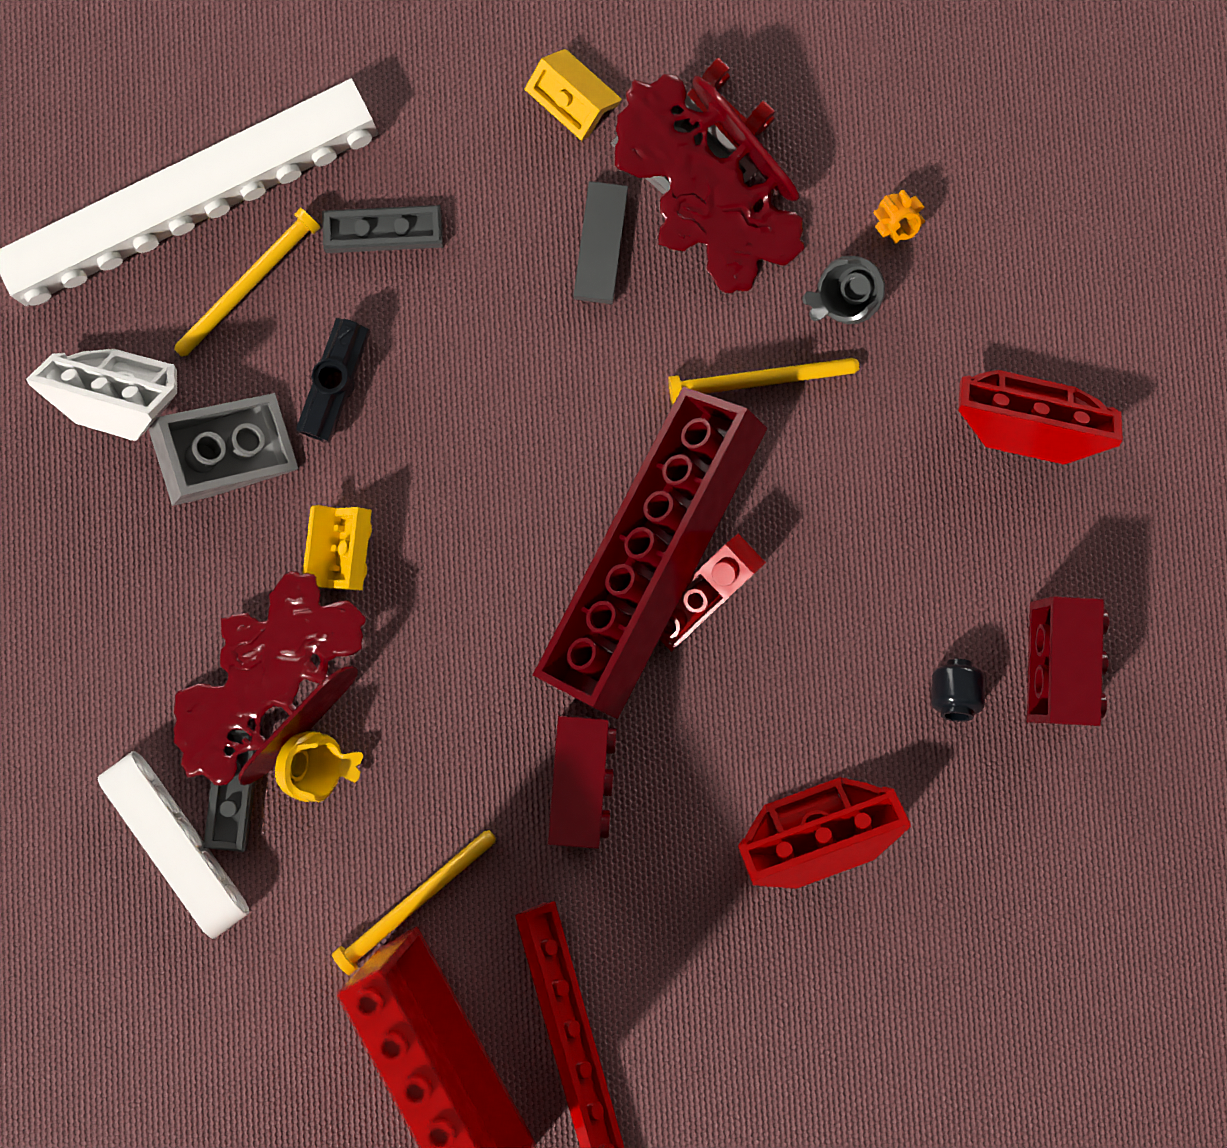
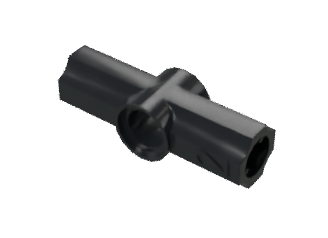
(341, 356)

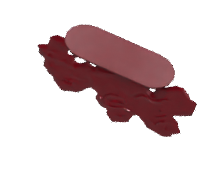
(708, 192)
(265, 671)

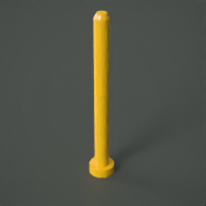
(247, 282)
(764, 377)
(347, 958)

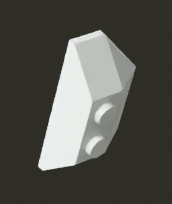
(107, 389)

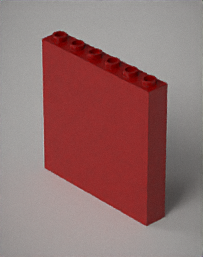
(430, 1051)

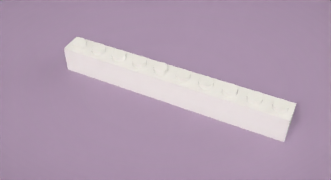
(186, 194)

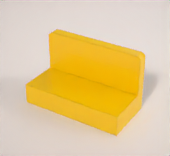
(571, 92)

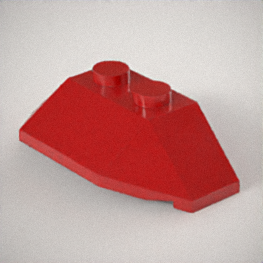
(1037, 417)
(821, 833)

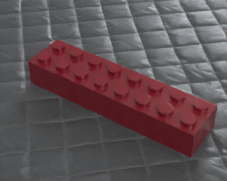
(651, 550)

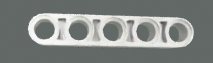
(173, 845)

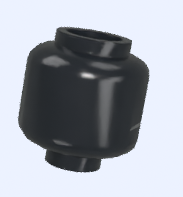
(958, 690)

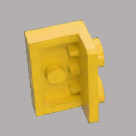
(338, 546)

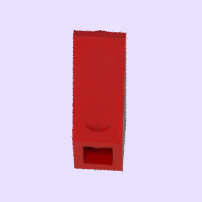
(711, 588)

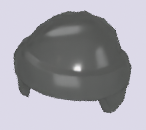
(847, 291)

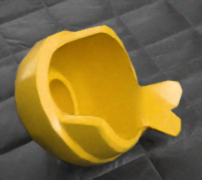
(312, 766)

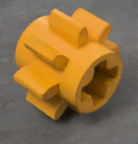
(899, 216)

